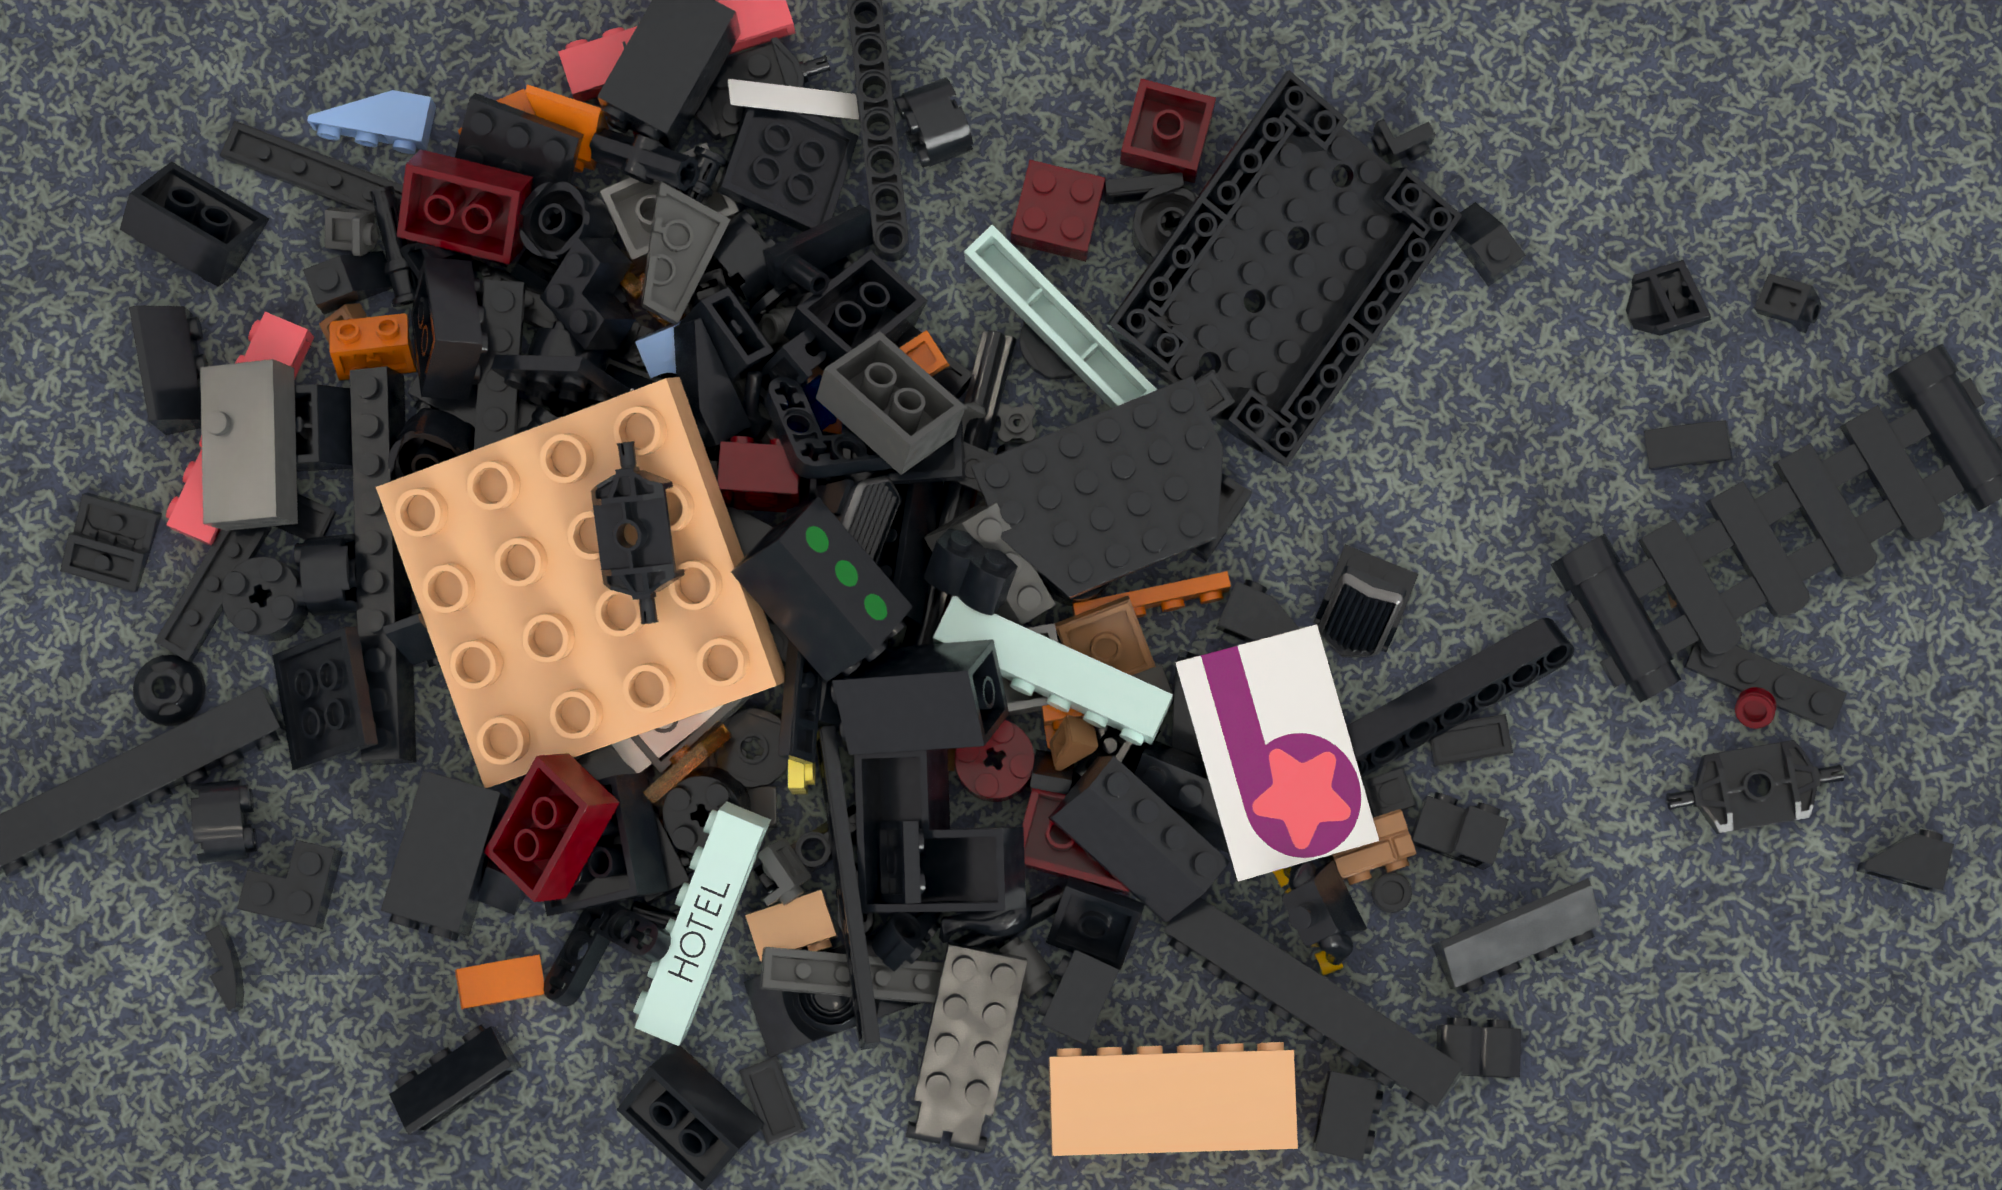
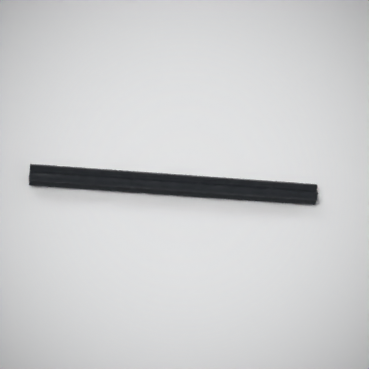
(985, 388)

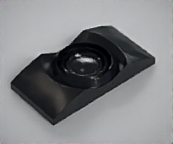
(799, 1018)

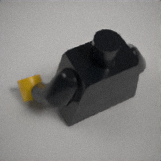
(1321, 911)

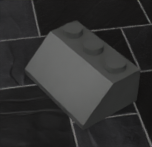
(1027, 592)

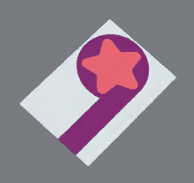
(1277, 752)

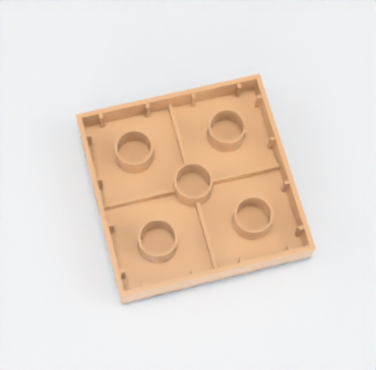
(519, 600)

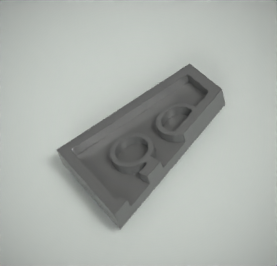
(679, 251)

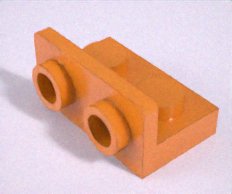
(371, 344)

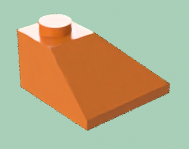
(572, 115)

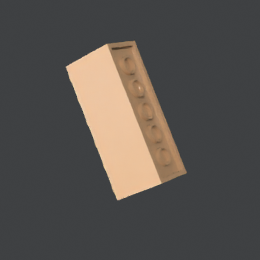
(1172, 1100)

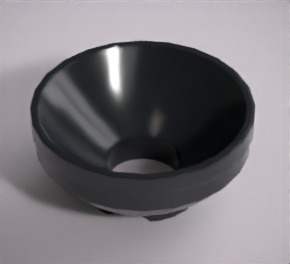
(183, 703)

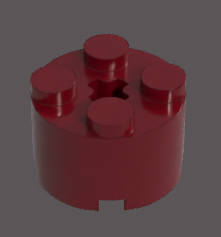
(994, 784)

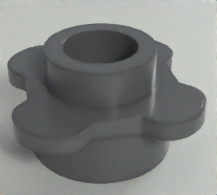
(1010, 432)

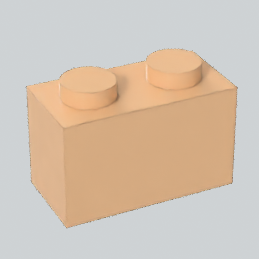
(796, 926)

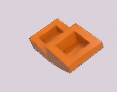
(500, 981)

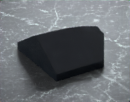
(1665, 300)

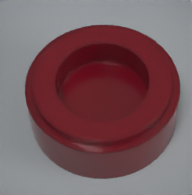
(1755, 707)

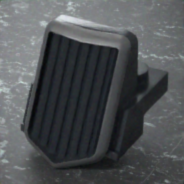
(862, 508)
(1363, 603)

